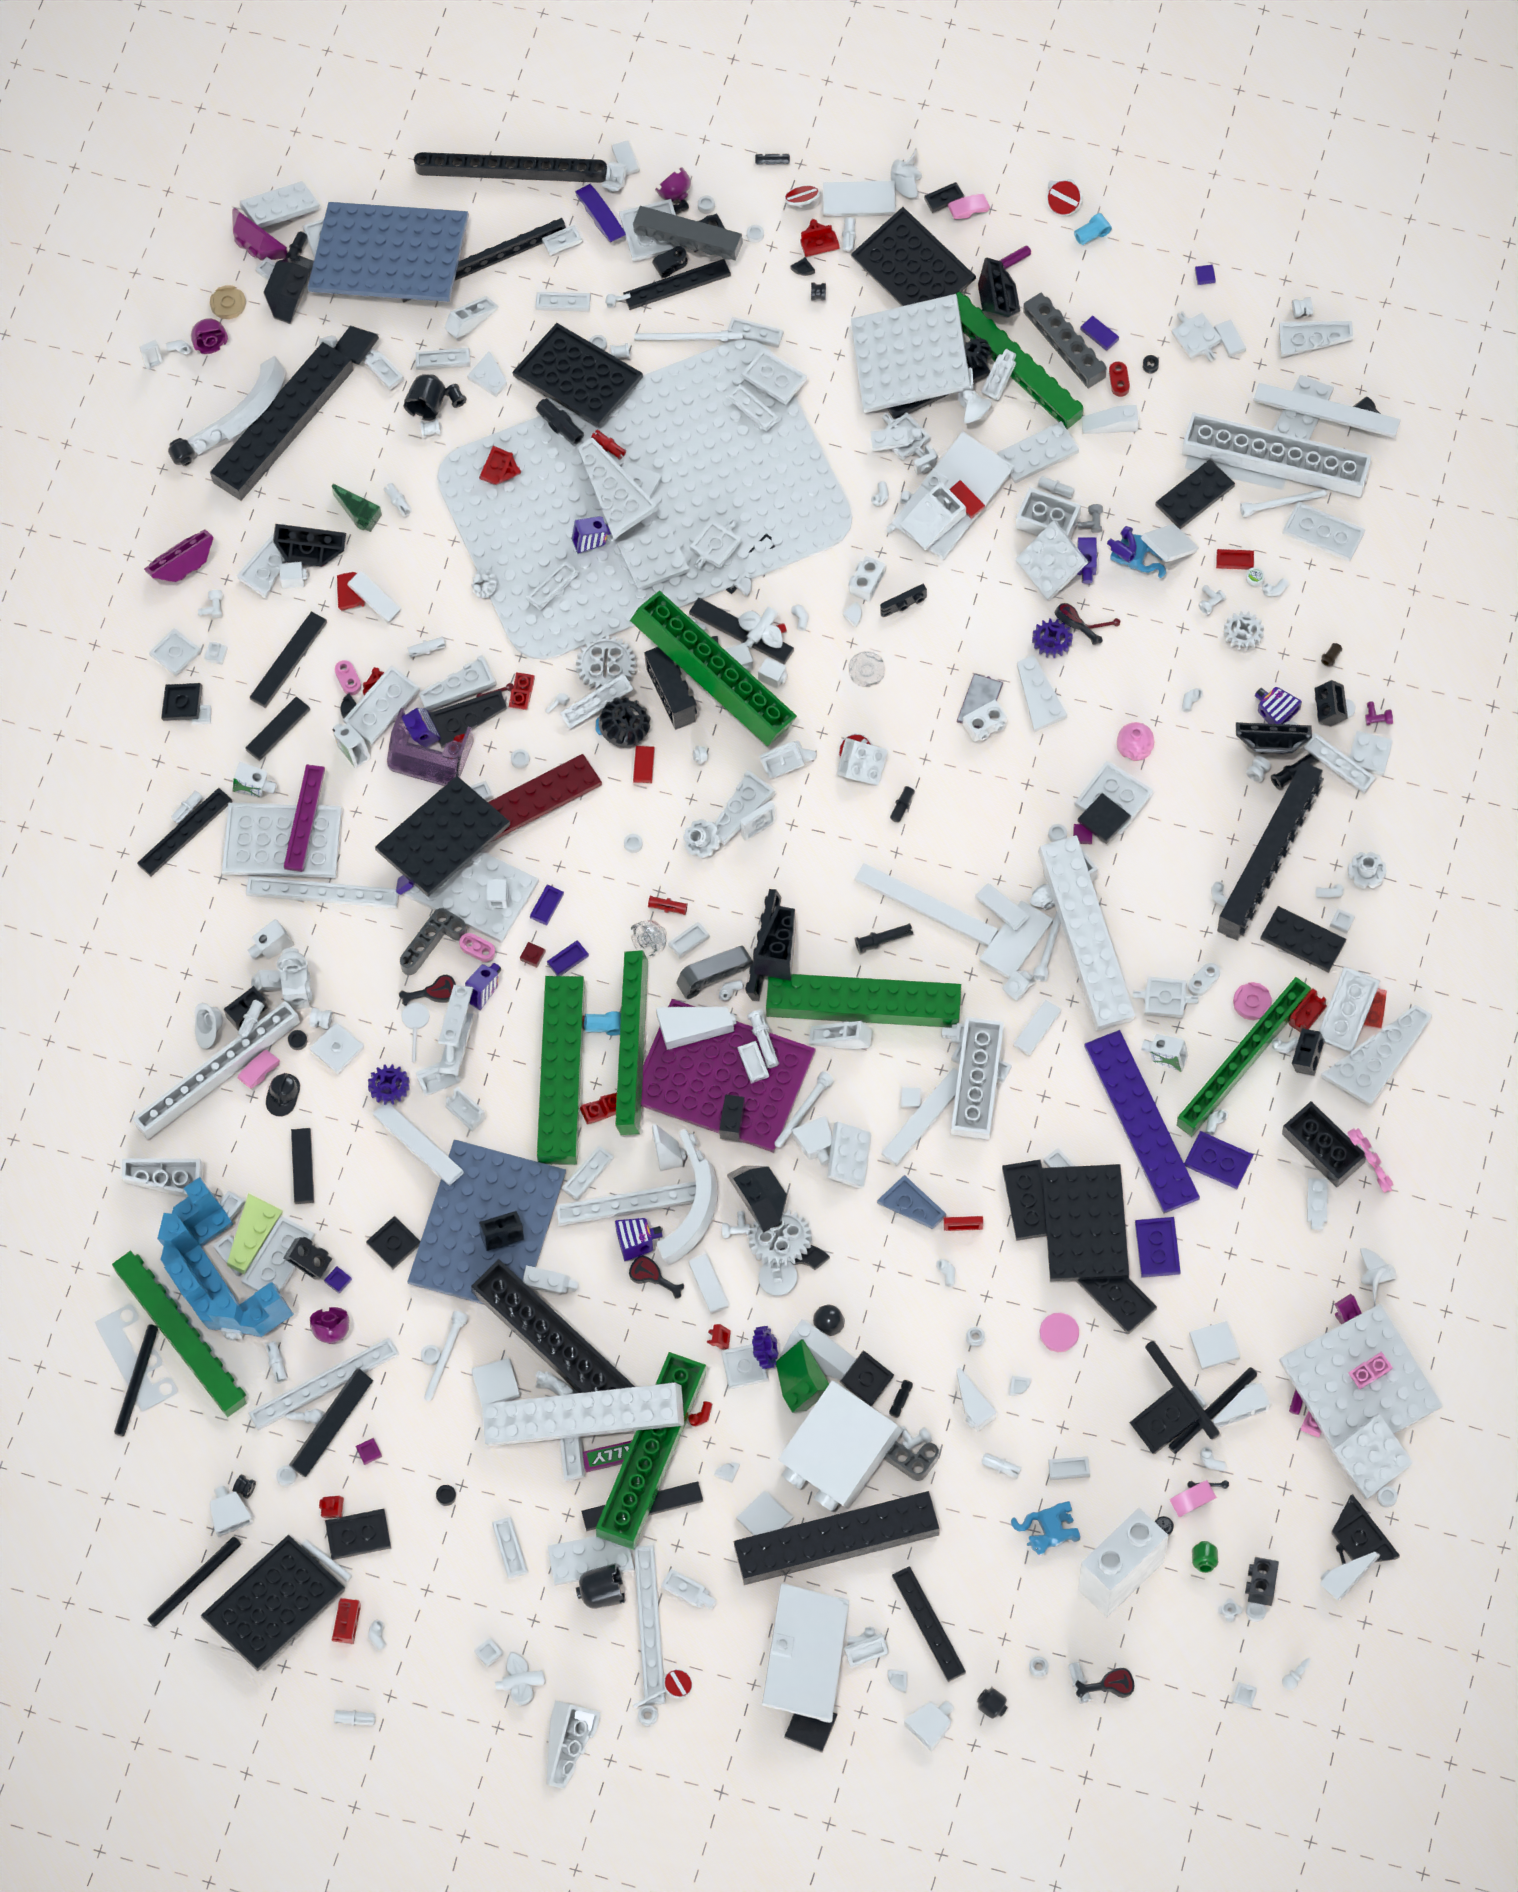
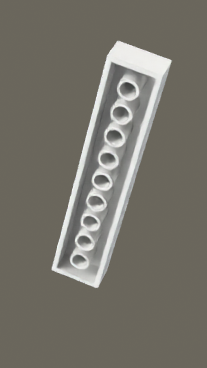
(1276, 454)
(1086, 933)
(583, 1414)

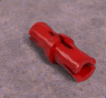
(608, 444)
(667, 905)

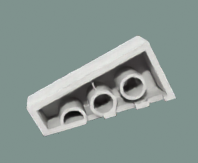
(162, 1174)

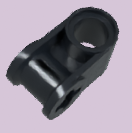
(670, 261)

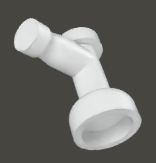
(214, 596)
(1206, 606)
(740, 1229)
(912, 1442)

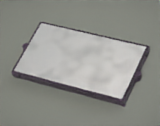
(980, 692)

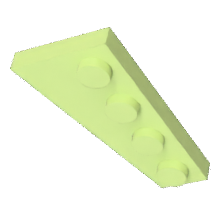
(253, 1230)

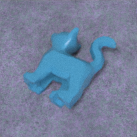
(1137, 562)
(1050, 1522)

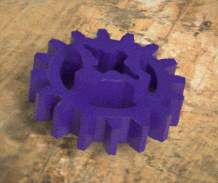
(1053, 635)
(388, 1086)
(765, 1347)

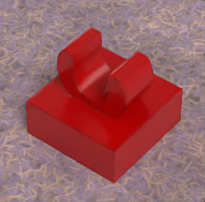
(720, 1336)
(331, 1506)

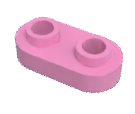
(347, 676)
(478, 947)

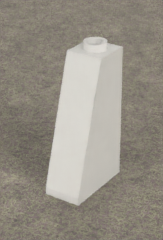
(693, 1024)

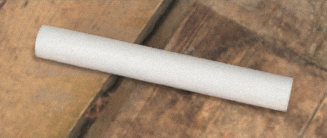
(326, 1560)

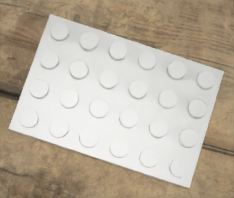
(260, 837)
(467, 895)

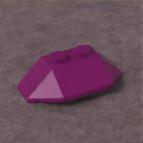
(255, 239)
(182, 558)

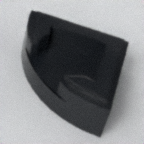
(803, 267)
(347, 705)

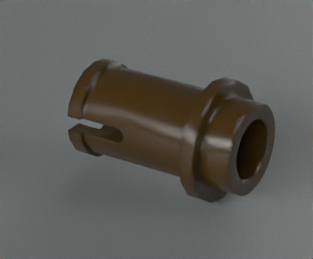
(1329, 658)

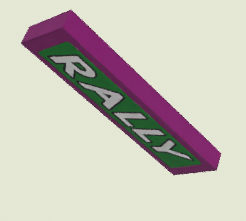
(605, 1456)

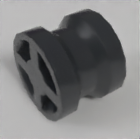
(818, 291)
(244, 1486)

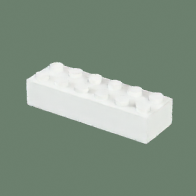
(977, 1078)

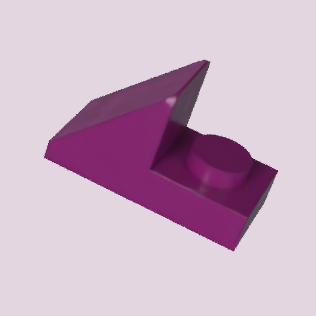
(1347, 1309)

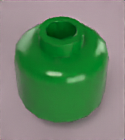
(1205, 1556)

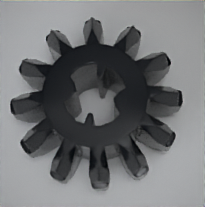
(977, 351)

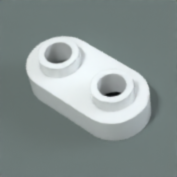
(1204, 978)

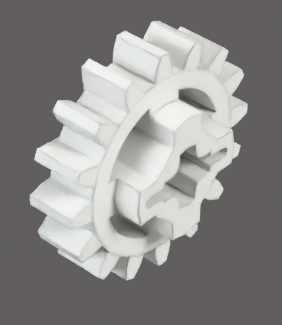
(1243, 630)

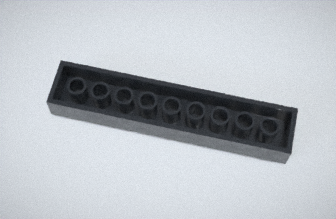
(281, 421)
(1270, 851)
(546, 1331)
(836, 1538)

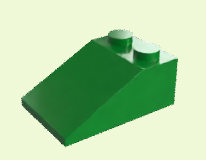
(800, 1378)

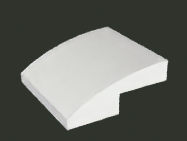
(495, 1382)

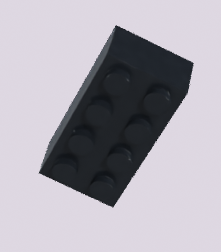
(671, 688)
(1323, 1144)

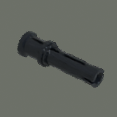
(1289, 771)
(874, 940)

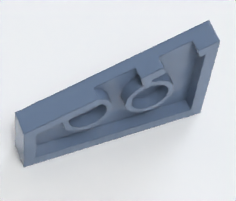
(912, 1203)

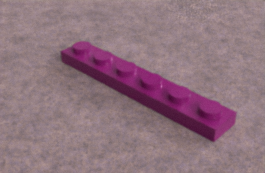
(304, 818)

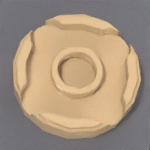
(227, 302)

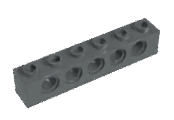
(1065, 348)

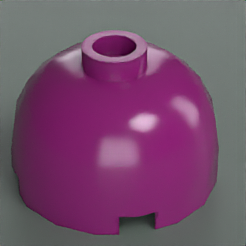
(675, 186)
(208, 336)
(329, 1325)

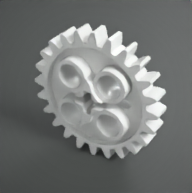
(588, 663)
(780, 1238)

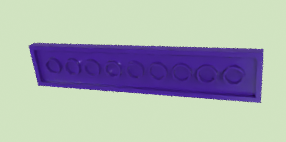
(1141, 1121)

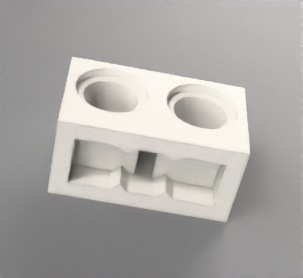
(870, 579)
(981, 717)

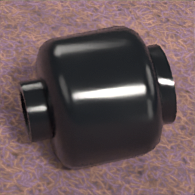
(181, 452)
(992, 1703)

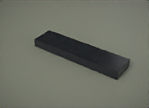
(277, 728)
(302, 1165)

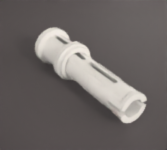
(761, 1030)

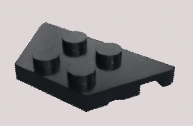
(1360, 1534)

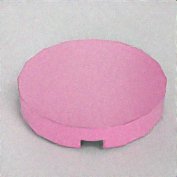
(1252, 1000)
(1059, 1332)

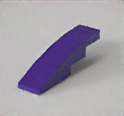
(600, 213)

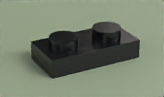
(942, 197)

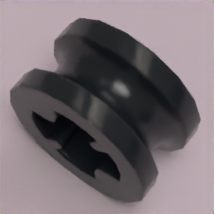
(1152, 359)

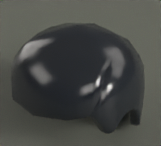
(829, 1319)

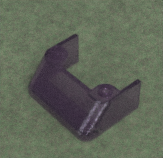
(425, 762)

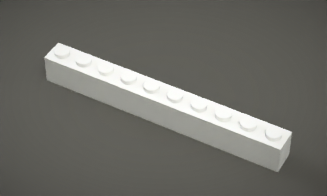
(216, 1070)

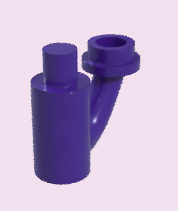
(1120, 549)

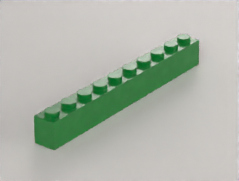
(1026, 372)
(631, 1043)
(1242, 1057)
(179, 1334)

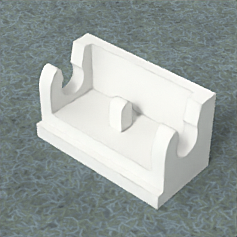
(782, 760)
(433, 1081)
(465, 1109)

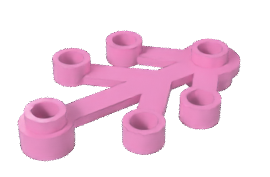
(1357, 1138)

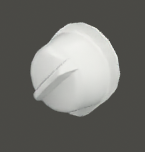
(207, 1023)

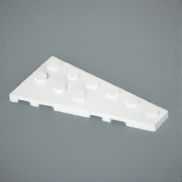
(618, 495)
(1374, 1061)

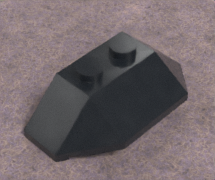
(287, 286)
(997, 290)
(307, 544)
(1273, 737)
(760, 1194)

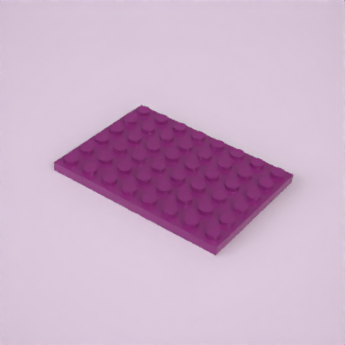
(695, 1077)

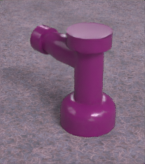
(1371, 717)

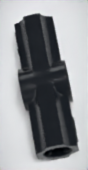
(559, 421)

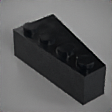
(776, 947)

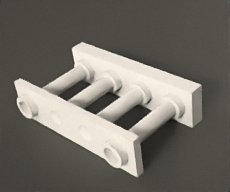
(455, 1030)

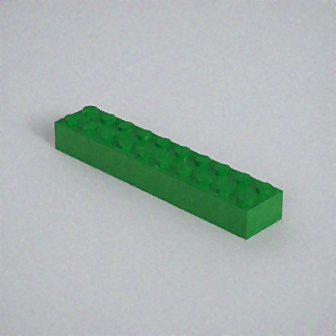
(713, 668)
(864, 1000)
(561, 1070)
(648, 1460)

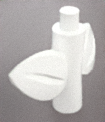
(761, 627)
(550, 1382)
(520, 1679)

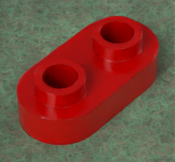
(1119, 377)

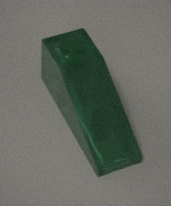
(361, 511)

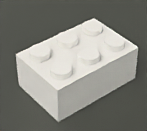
(1042, 508)

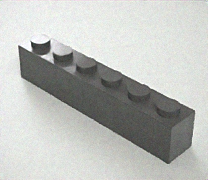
(687, 233)

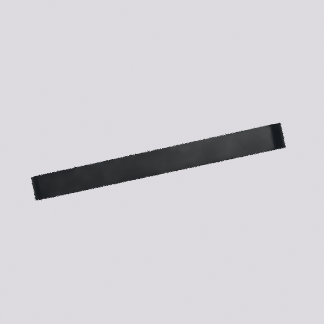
(502, 171)

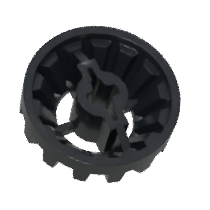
(620, 729)

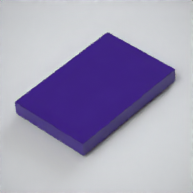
(1218, 1160)
(1157, 1247)

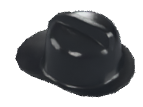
(282, 1094)

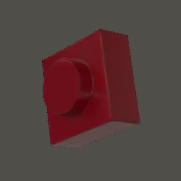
(532, 954)

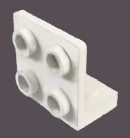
(861, 761)

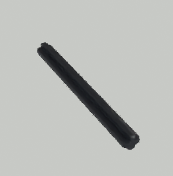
(1174, 1379)
(136, 1380)
(1224, 1399)
(194, 1581)

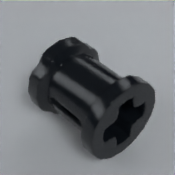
(455, 395)

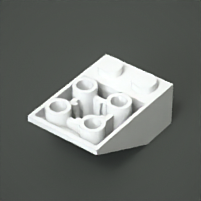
(934, 516)

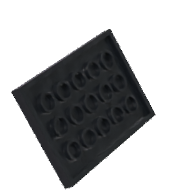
(911, 261)
(577, 374)
(442, 836)
(1085, 1222)
(272, 1602)

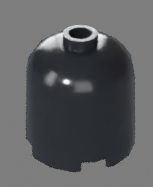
(425, 397)
(601, 1587)

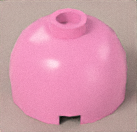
(1135, 741)

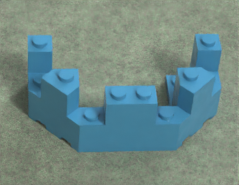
(183, 1235)

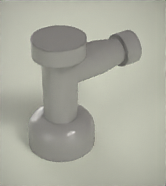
(1094, 510)

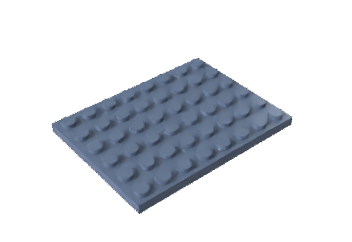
(388, 251)
(492, 1185)

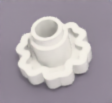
(702, 838)
(1367, 870)

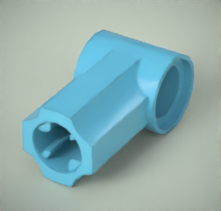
(1096, 227)
(606, 1023)

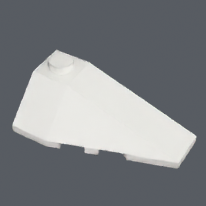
(667, 1149)
(829, 1356)
(568, 1736)

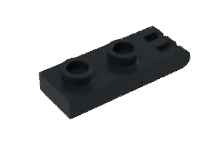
(903, 601)

